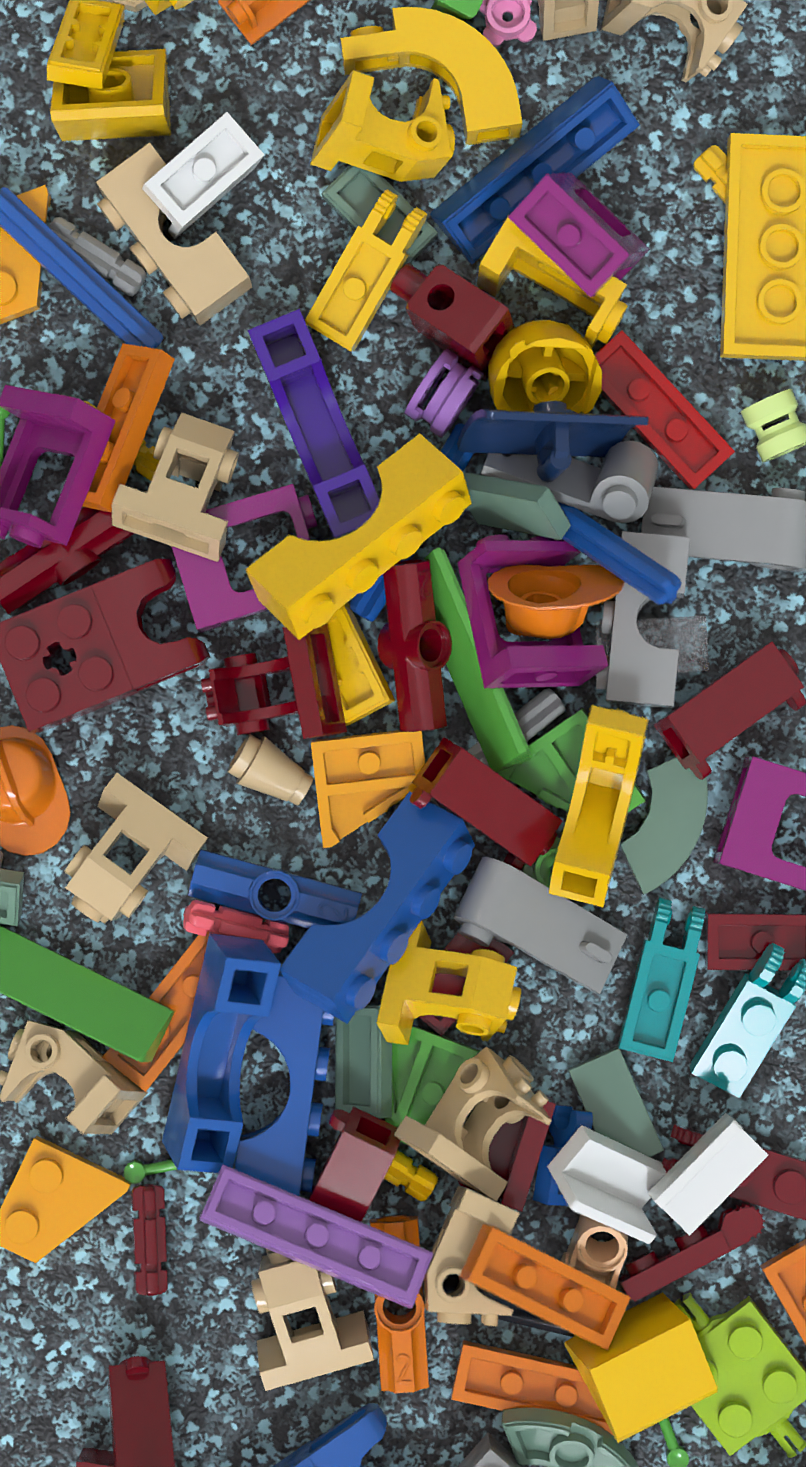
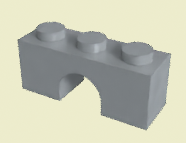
(636, 669)

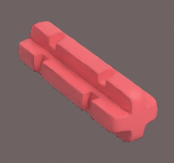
(203, 917)

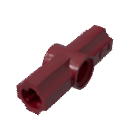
(38, 570)
(415, 646)

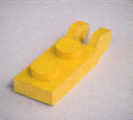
(363, 275)

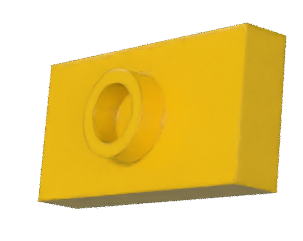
(86, 43)
(357, 671)

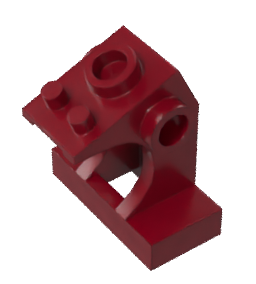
(241, 693)

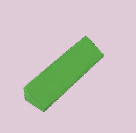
(486, 707)
(81, 997)

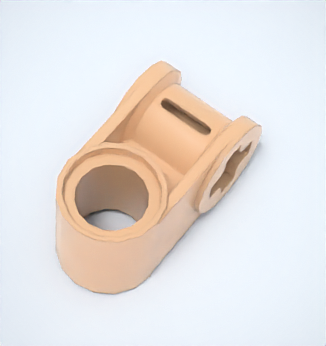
(593, 1257)

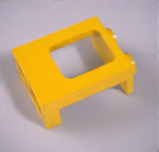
(517, 252)

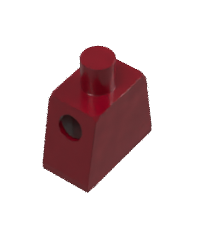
(453, 313)

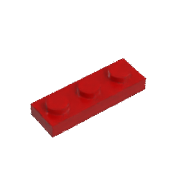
(674, 425)

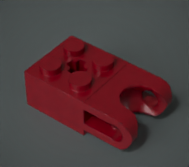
(109, 645)

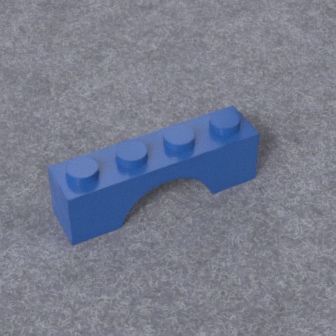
(343, 962)
(229, 1000)
(279, 1149)

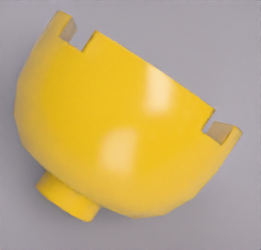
(544, 364)

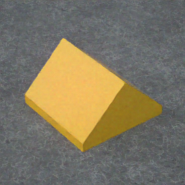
(128, 106)
(648, 1370)

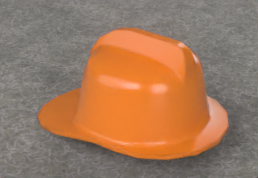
(551, 599)
(31, 794)

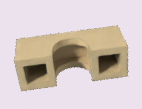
(200, 276)

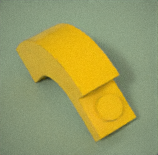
(454, 54)
(598, 805)

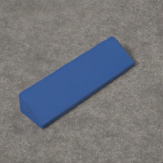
(561, 143)

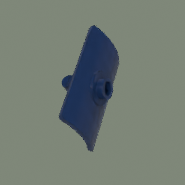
(548, 432)

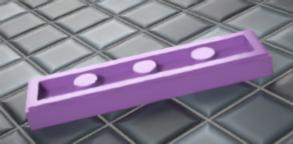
(316, 1236)

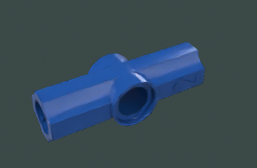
(239, 883)

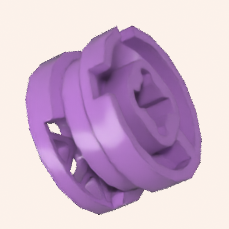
(449, 396)

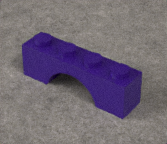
(315, 422)

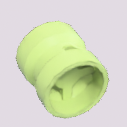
(781, 437)

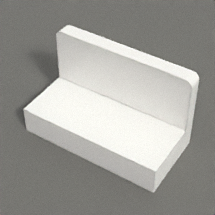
(203, 173)
(707, 1174)
(607, 1182)

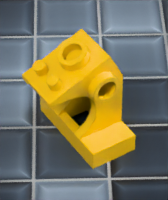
(362, 137)
(485, 1001)

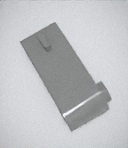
(613, 492)
(733, 525)
(552, 929)

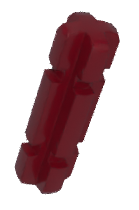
(149, 1239)

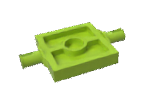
(754, 1375)

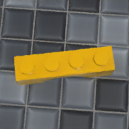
(311, 580)

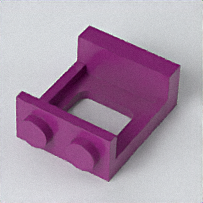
(578, 232)
(56, 426)
(207, 581)
(522, 663)
(755, 819)

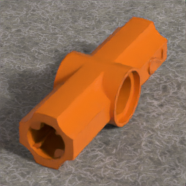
(403, 1337)

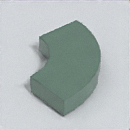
(670, 826)
(561, 1440)

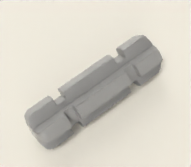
(104, 260)

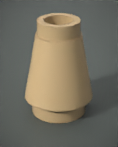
(269, 770)

